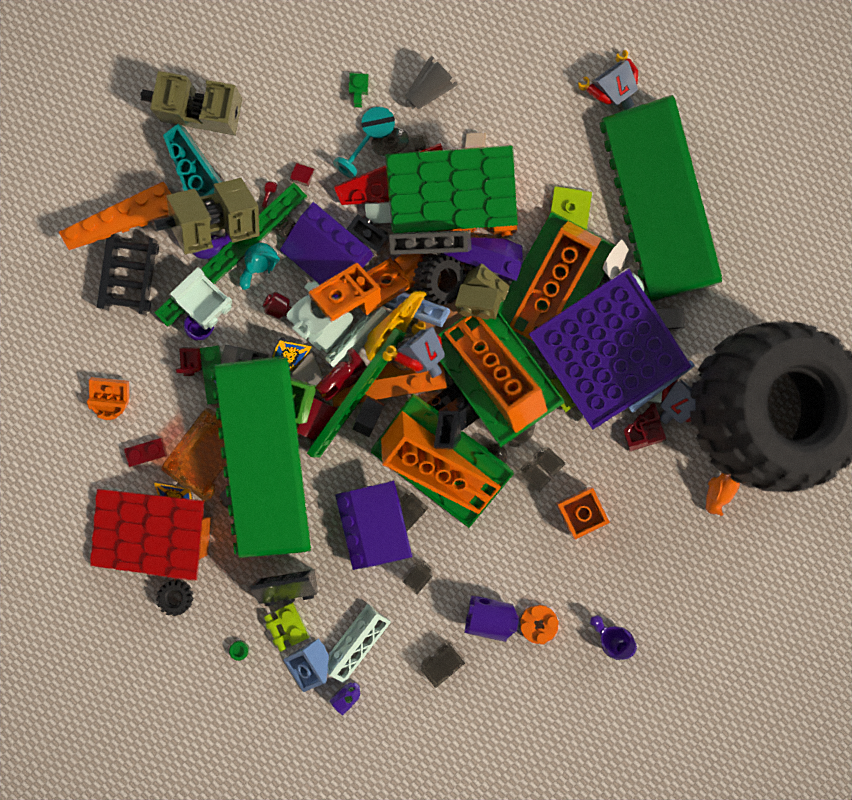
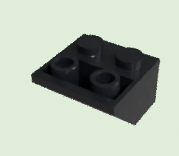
(453, 400)

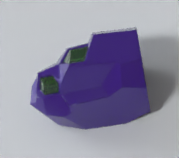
(345, 697)

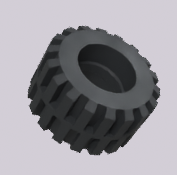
(427, 277)

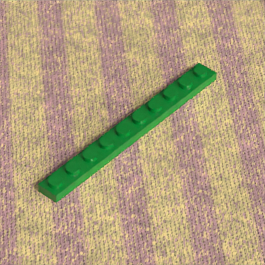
(234, 252)

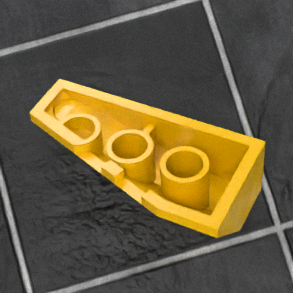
(398, 318)

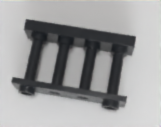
(109, 281)

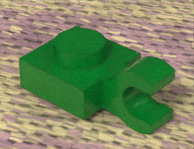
(358, 86)

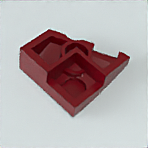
(317, 420)
(645, 430)

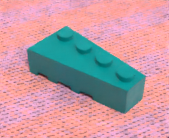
(190, 162)

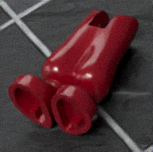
(342, 376)

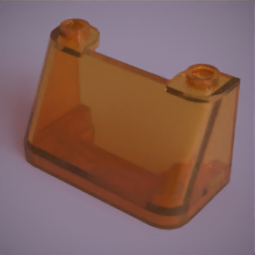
(198, 456)

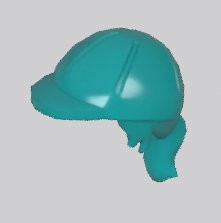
(257, 260)

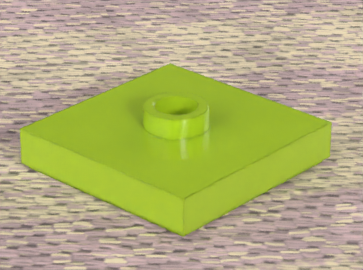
(572, 204)

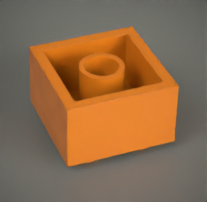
(582, 513)

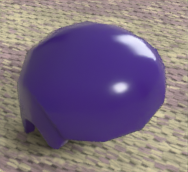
(195, 331)

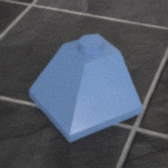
(309, 665)

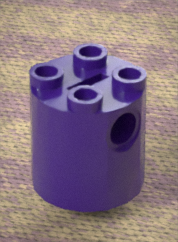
(491, 619)

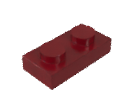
(145, 452)

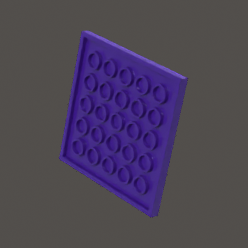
(610, 349)

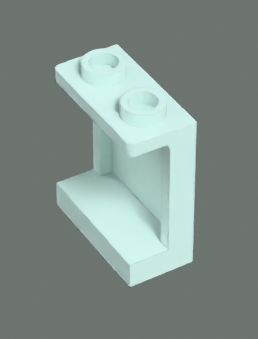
(201, 299)

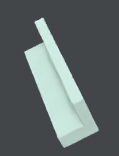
(356, 336)
(353, 642)

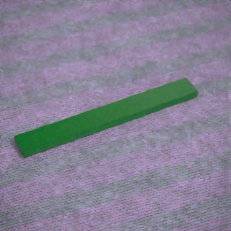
(354, 396)

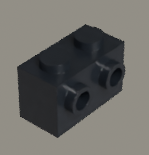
(368, 234)

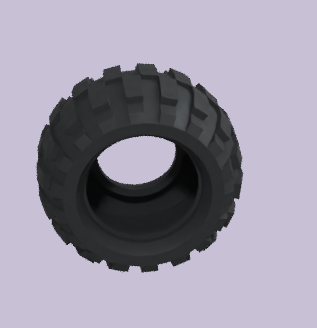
(735, 415)

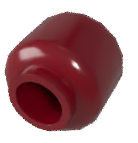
(276, 305)

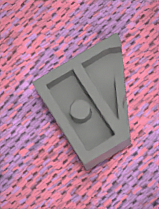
(308, 371)

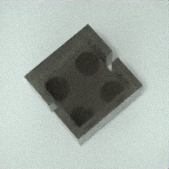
(548, 461)

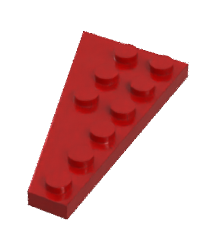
(368, 186)

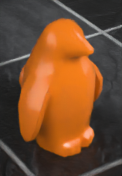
(720, 493)

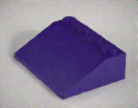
(323, 246)
(373, 525)

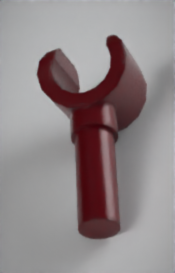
(269, 187)

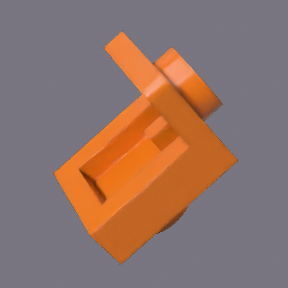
(506, 231)

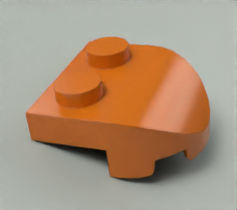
(108, 397)

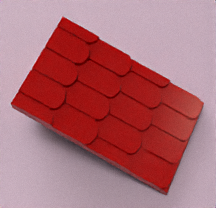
(149, 534)

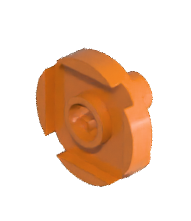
(539, 635)

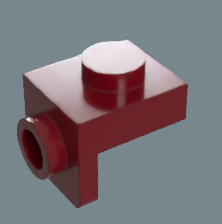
(189, 361)

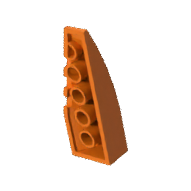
(397, 383)

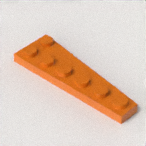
(127, 214)

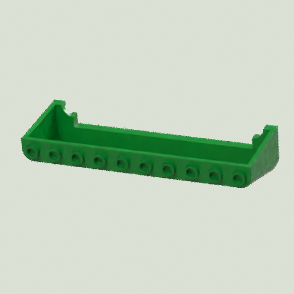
(661, 199)
(261, 457)

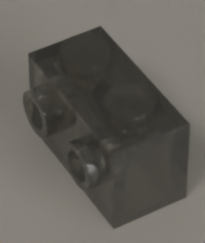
(412, 509)

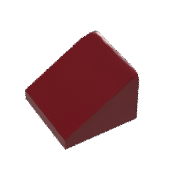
(302, 174)

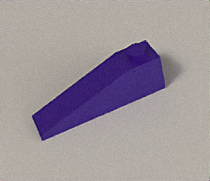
(498, 255)

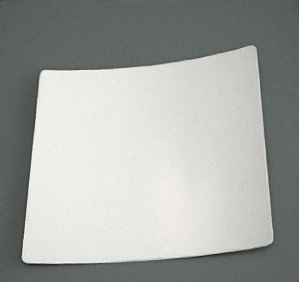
(616, 259)

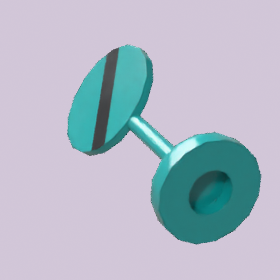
(376, 123)

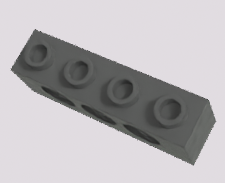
(430, 242)

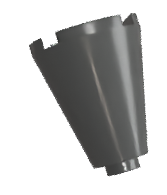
(429, 85)

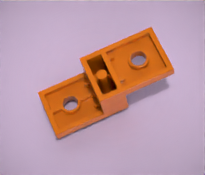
(360, 289)

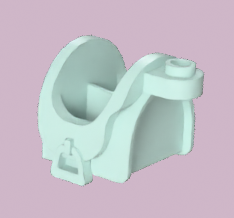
(311, 323)

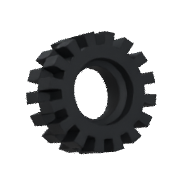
(164, 603)

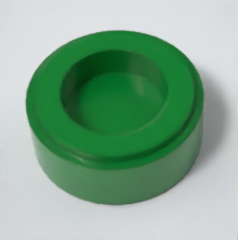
(239, 650)

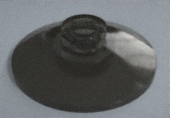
(391, 144)

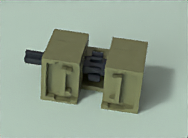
(178, 103)
(195, 216)

